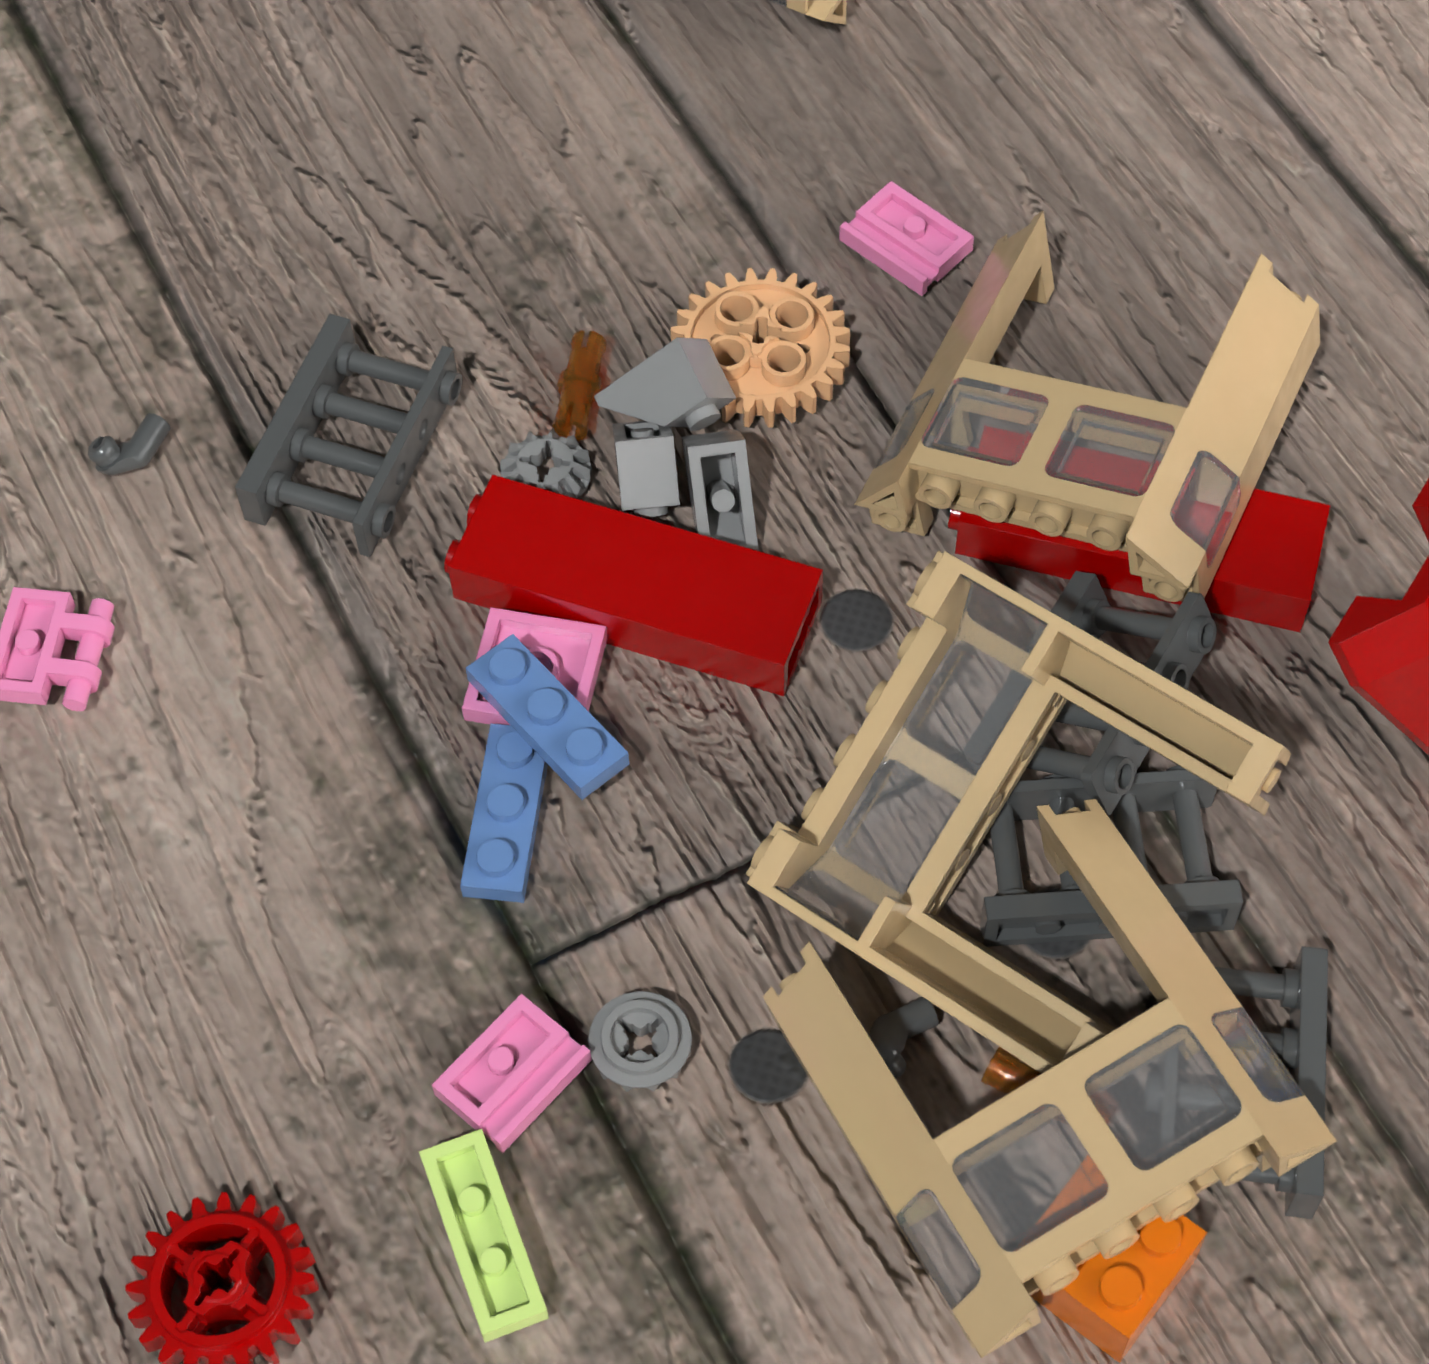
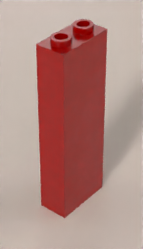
(1261, 579)
(644, 580)

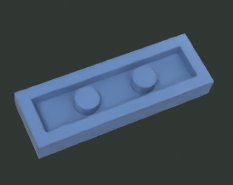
(547, 716)
(504, 818)

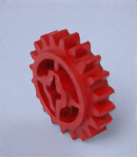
(234, 1263)

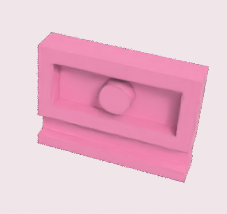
(906, 238)
(511, 1072)

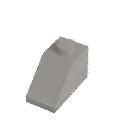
(672, 387)
(646, 468)
(720, 487)

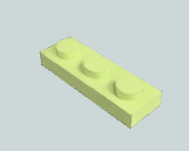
(483, 1235)

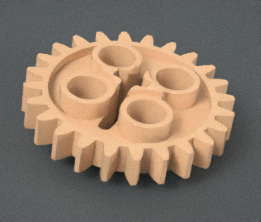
(771, 342)

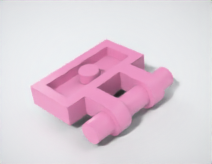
(34, 640)

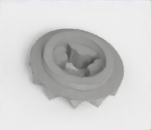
(571, 463)
(640, 1014)

